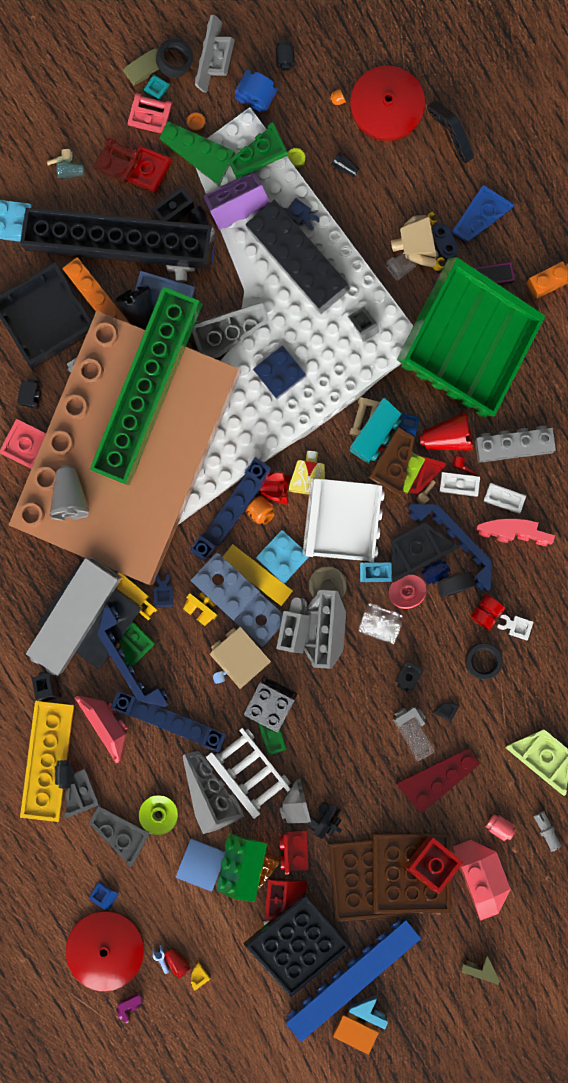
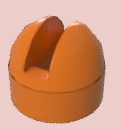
(337, 97)

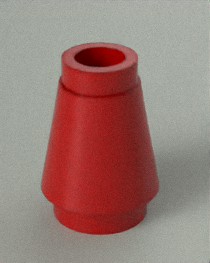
(177, 963)

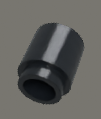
(285, 55)
(64, 773)

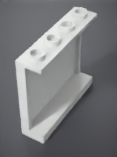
(343, 519)

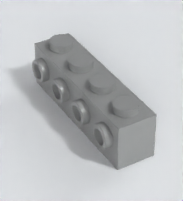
(515, 445)

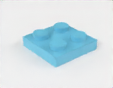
(12, 219)
(282, 557)

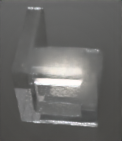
(400, 266)

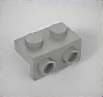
(404, 715)

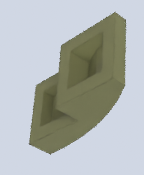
(142, 67)

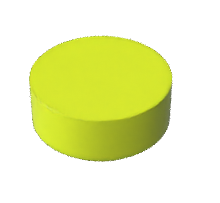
(296, 157)

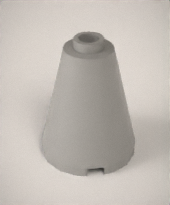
(68, 495)

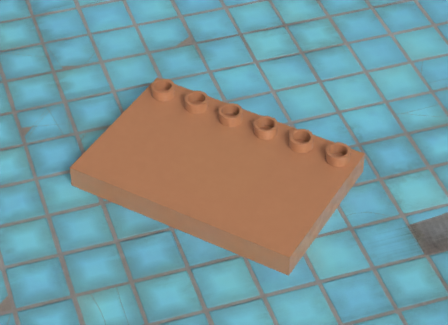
(134, 522)

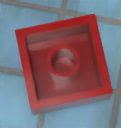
(433, 864)

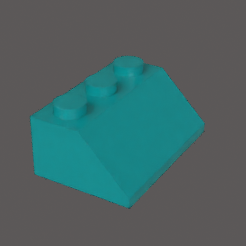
(376, 432)

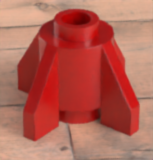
(276, 487)

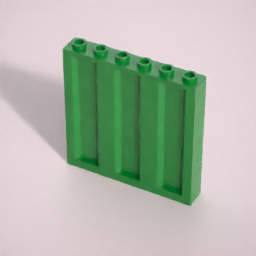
(470, 338)

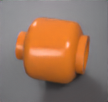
(260, 510)

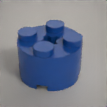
(256, 91)

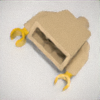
(418, 241)

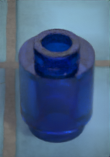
(436, 572)

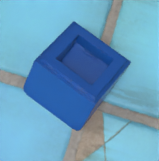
(409, 423)
(103, 896)

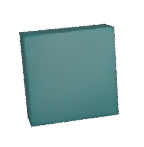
(156, 87)

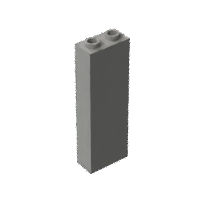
(73, 615)

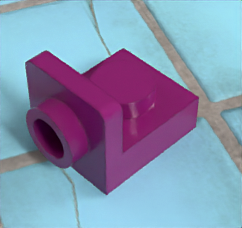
(131, 1003)

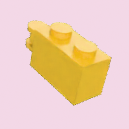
(136, 595)

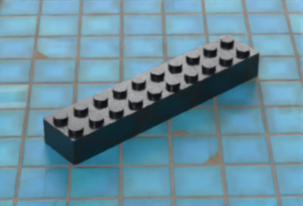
(118, 238)

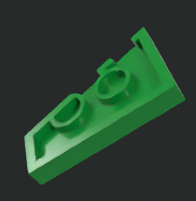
(260, 153)

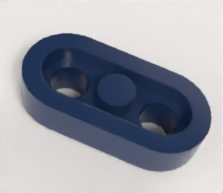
(444, 241)

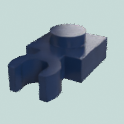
(300, 213)
(163, 594)

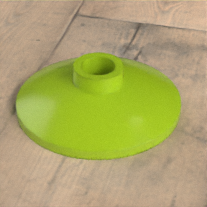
(158, 825)

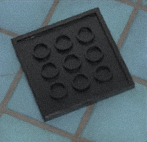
(92, 647)
(297, 944)

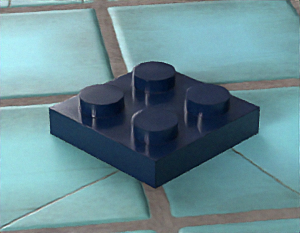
(279, 372)

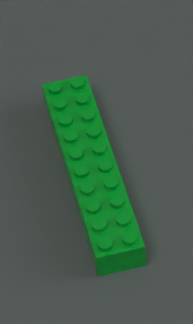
(146, 386)

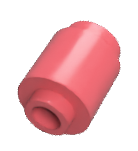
(500, 827)

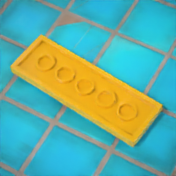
(47, 745)

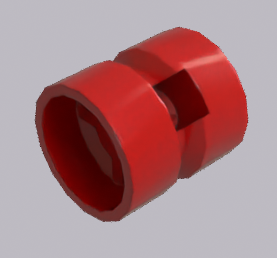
(487, 612)

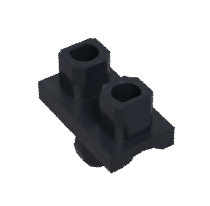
(329, 822)

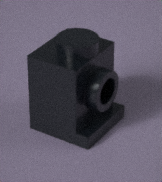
(29, 394)
(408, 668)
(45, 687)

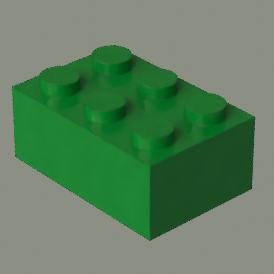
(241, 867)

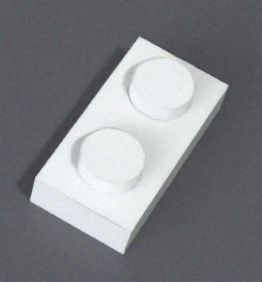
(459, 484)

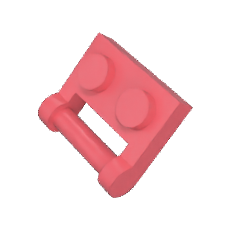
(149, 119)

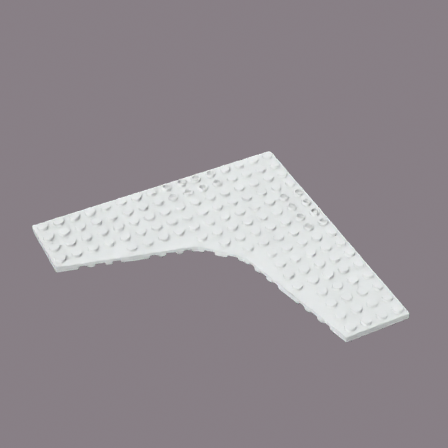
(322, 344)

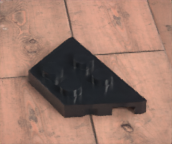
(417, 549)

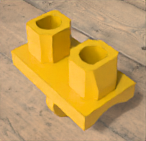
(207, 614)

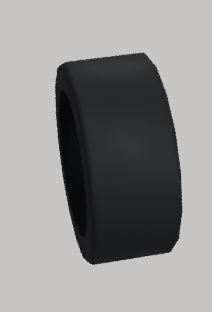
(165, 67)
(456, 584)
(498, 661)

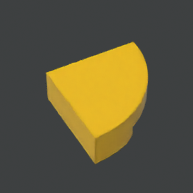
(199, 976)

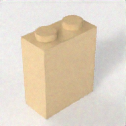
(239, 657)

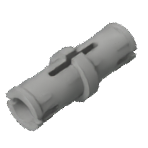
(547, 831)

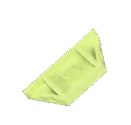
(545, 757)

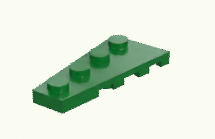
(198, 151)

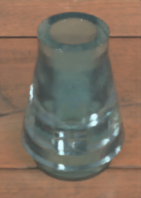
(68, 170)

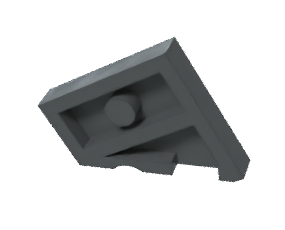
(81, 794)

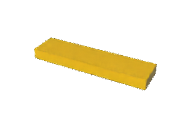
(257, 575)

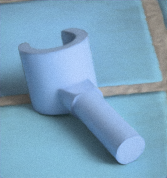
(219, 677)
(159, 956)

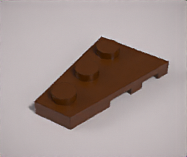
(393, 463)

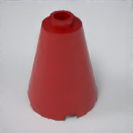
(449, 435)

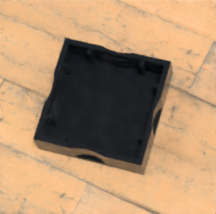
(43, 316)

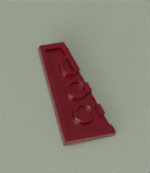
(432, 783)

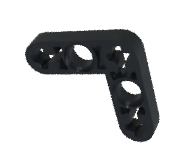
(454, 126)

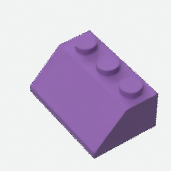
(236, 200)

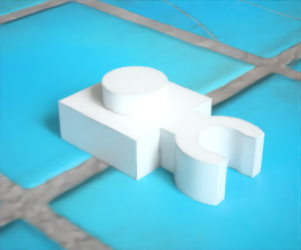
(518, 627)

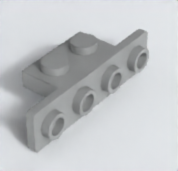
(215, 54)

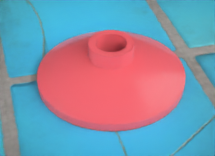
(408, 585)

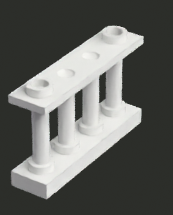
(241, 790)

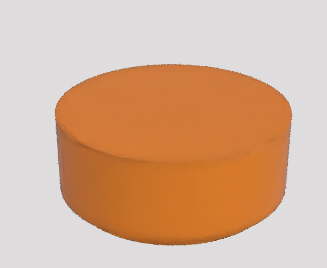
(196, 122)

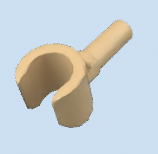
(66, 156)
(423, 498)

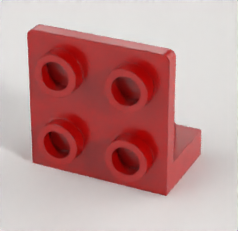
(295, 851)

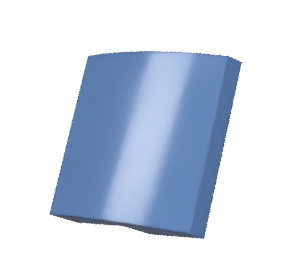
(201, 864)

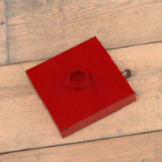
(150, 169)

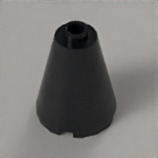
(136, 306)

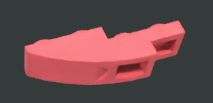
(507, 529)

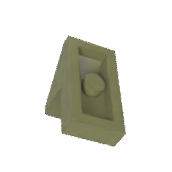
(485, 971)

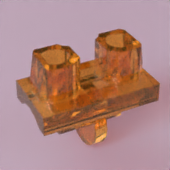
(269, 866)

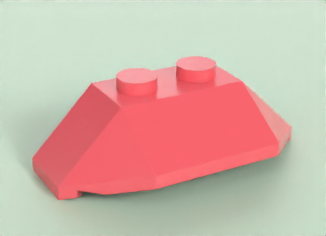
(106, 724)
(483, 877)

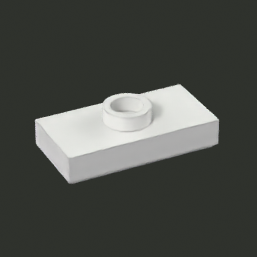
(504, 498)

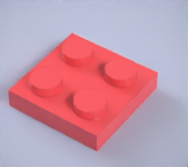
(23, 443)

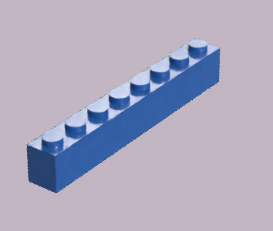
(352, 980)

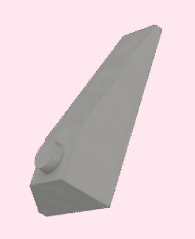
(222, 332)
(211, 801)
(295, 805)

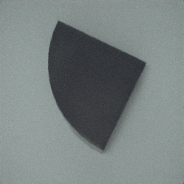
(447, 711)

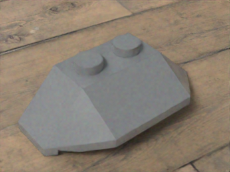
(325, 629)

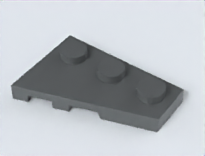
(121, 834)

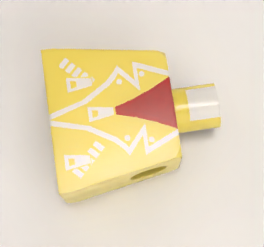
(305, 471)

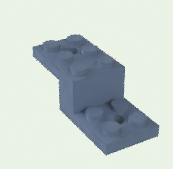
(238, 599)

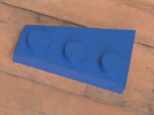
(481, 213)

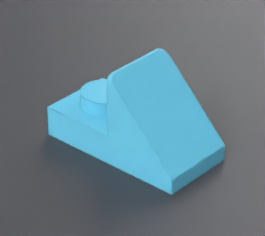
(376, 572)
(364, 1010)

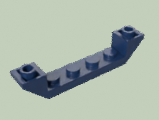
(232, 510)
(483, 577)
(154, 695)
(168, 721)

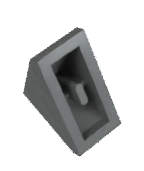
(364, 324)

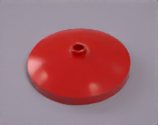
(387, 119)
(109, 932)

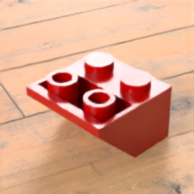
(281, 894)

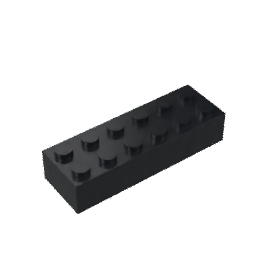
(297, 256)

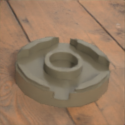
(327, 579)

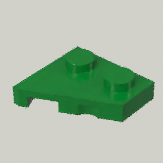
(135, 644)

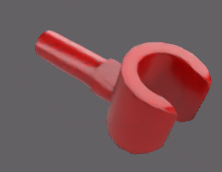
(459, 464)

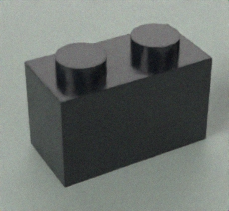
(173, 206)

